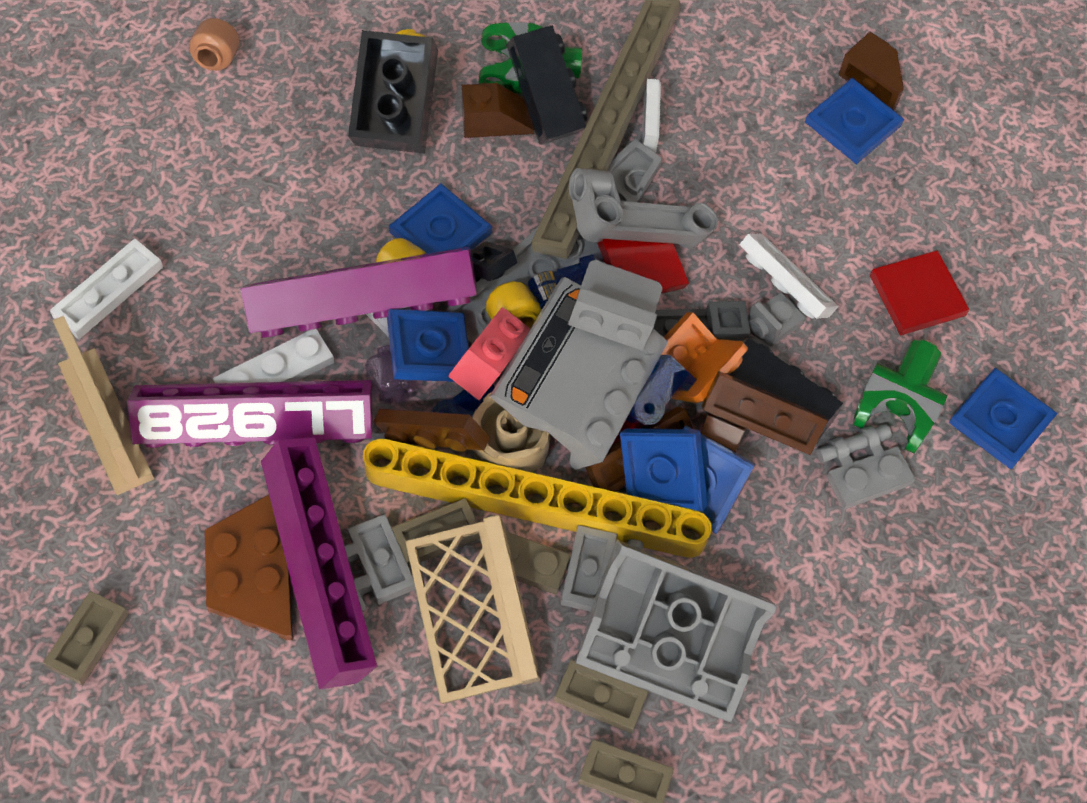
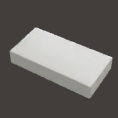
(651, 114)

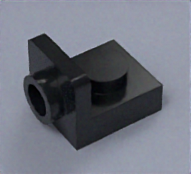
(492, 260)

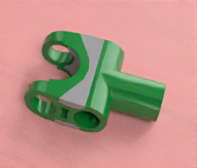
(505, 70)
(905, 393)

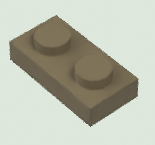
(443, 519)
(536, 563)
(86, 638)
(601, 696)
(625, 774)

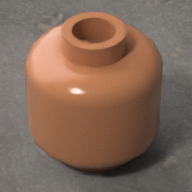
(214, 44)

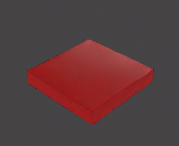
(648, 259)
(919, 292)

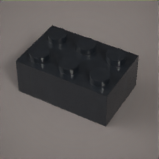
(393, 91)

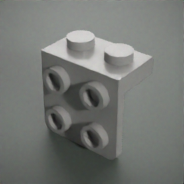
(616, 304)

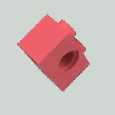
(489, 353)

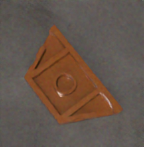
(249, 570)

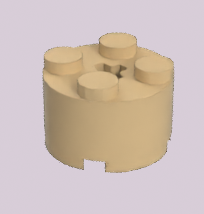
(521, 449)

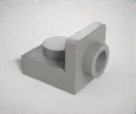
(774, 319)

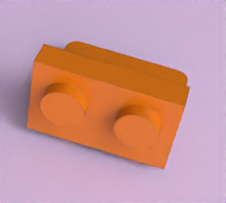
(701, 355)

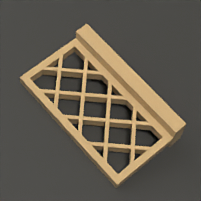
(102, 414)
(508, 604)

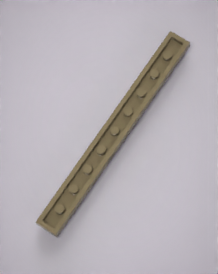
(608, 121)

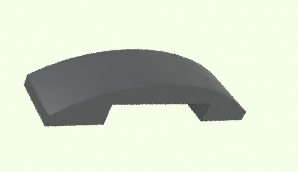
(722, 318)

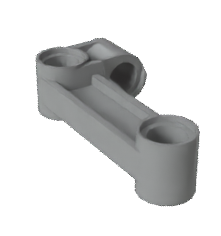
(604, 216)

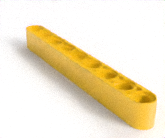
(521, 483)

